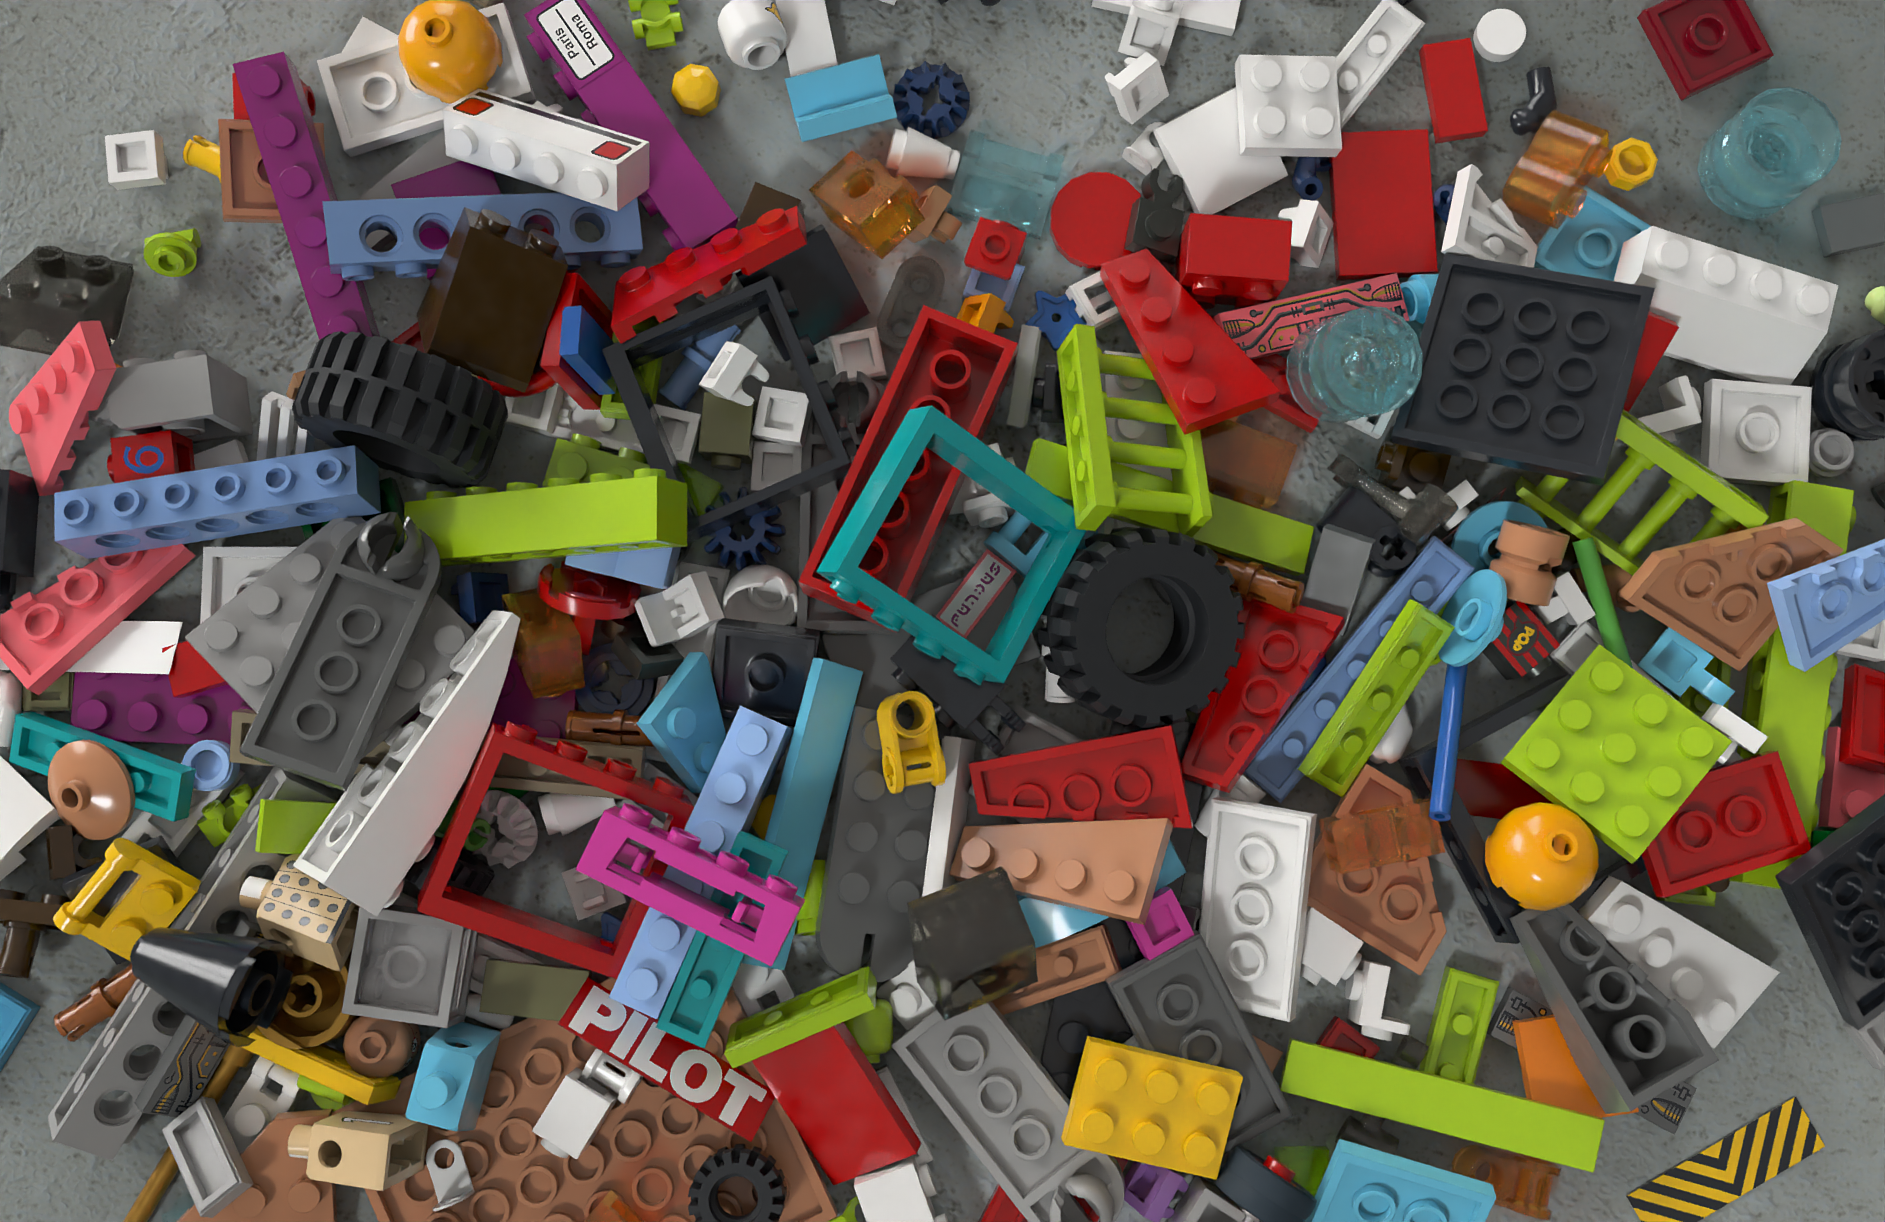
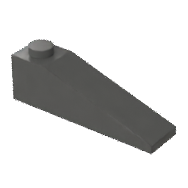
(1613, 1019)

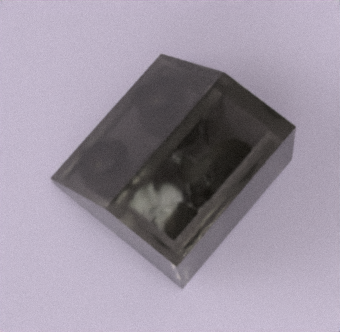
(57, 290)
(971, 943)

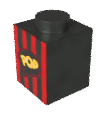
(1521, 645)

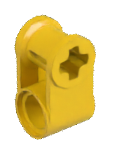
(912, 745)

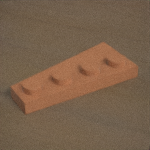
(1078, 865)

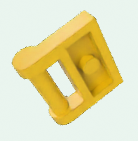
(148, 903)

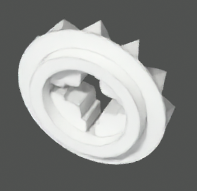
(514, 822)

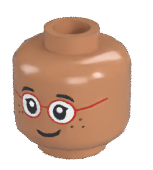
(380, 1046)

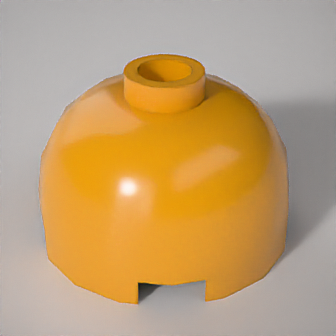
(449, 49)
(1542, 856)

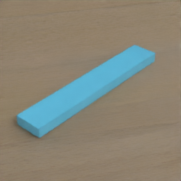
(810, 775)

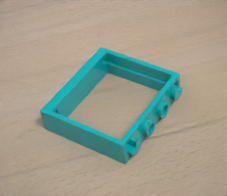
(934, 430)

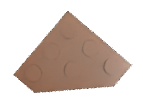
(1719, 586)
(1385, 904)
(280, 1181)

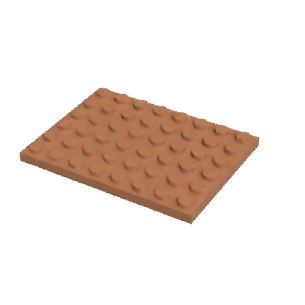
(641, 1151)

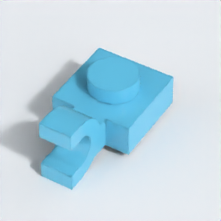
(1681, 664)

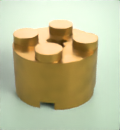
(309, 1022)

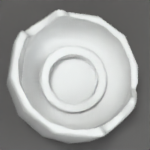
(761, 596)

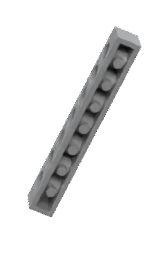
(101, 1125)

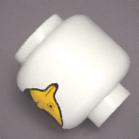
(752, 33)

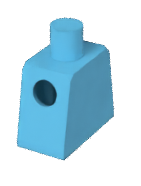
(453, 1079)

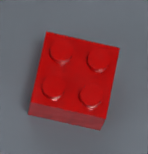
(1233, 259)

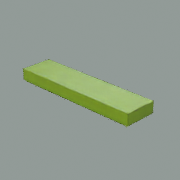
(1376, 697)

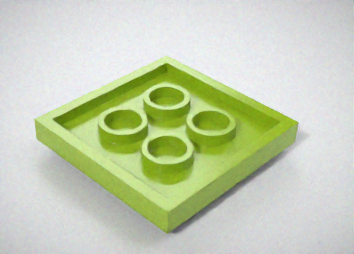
(1616, 753)

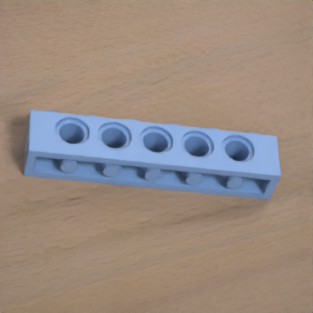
(405, 218)
(217, 502)

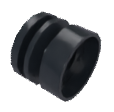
(1841, 390)

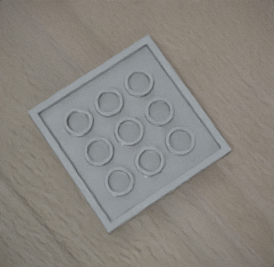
(256, 627)

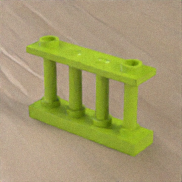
(1093, 450)
(1687, 481)

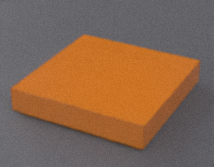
(1550, 1069)

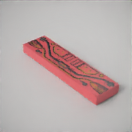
(1276, 324)

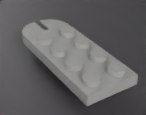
(1010, 1115)

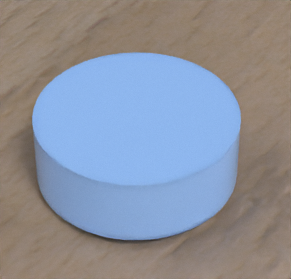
(211, 765)

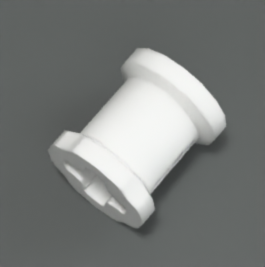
(597, 1068)

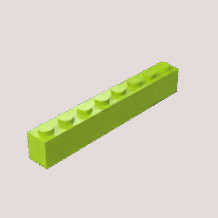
(1782, 699)

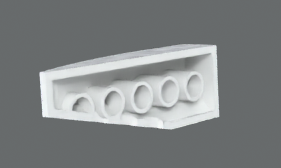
(396, 808)

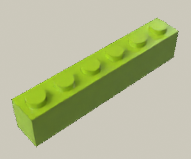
(555, 519)

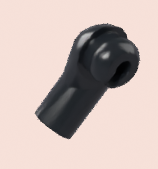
(1539, 106)

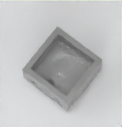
(409, 968)

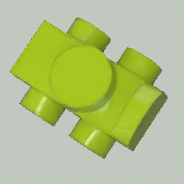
(657, 22)
(221, 818)

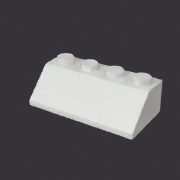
(1729, 306)

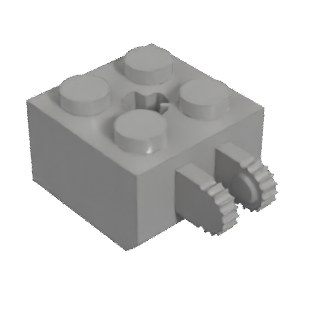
(181, 395)

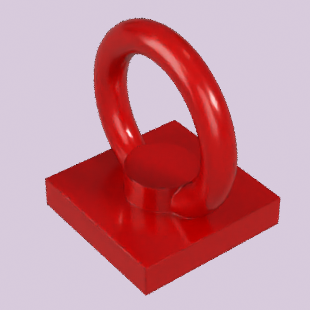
(554, 367)

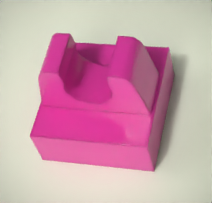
(1164, 925)

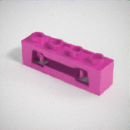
(681, 850)

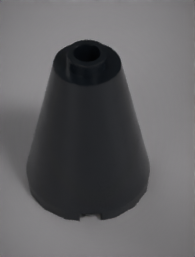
(216, 978)

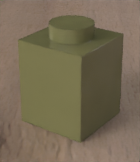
(727, 432)

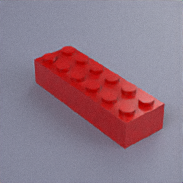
(963, 377)

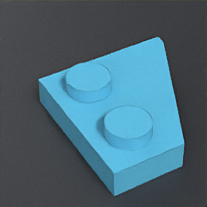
(687, 722)

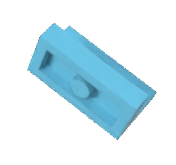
(840, 98)

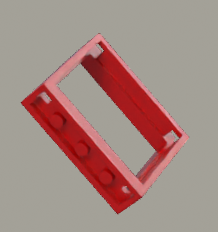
(513, 924)

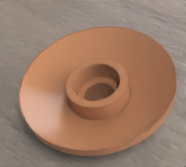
(91, 789)

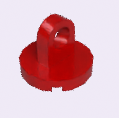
(587, 597)

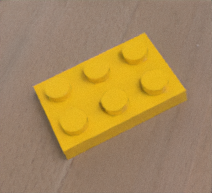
(1151, 1107)

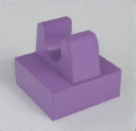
(1152, 1189)

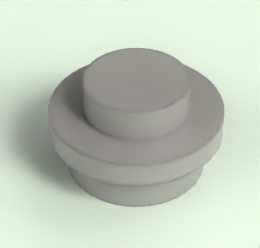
(1829, 453)

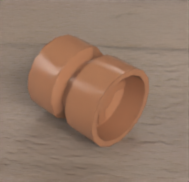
(1527, 560)

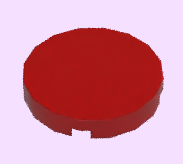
(1092, 218)

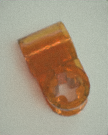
(1517, 1179)

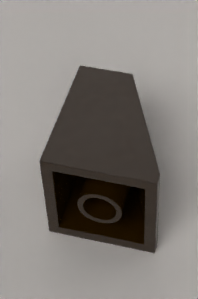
(492, 298)

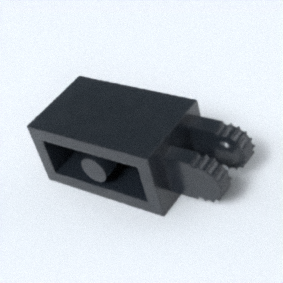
(17, 531)
(954, 697)

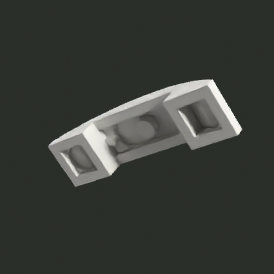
(560, 416)

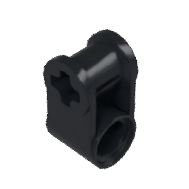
(1362, 515)

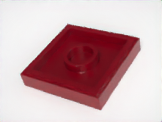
(1704, 41)

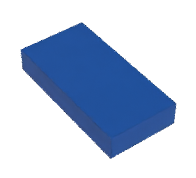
(582, 348)

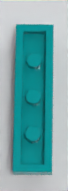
(158, 783)
(710, 964)

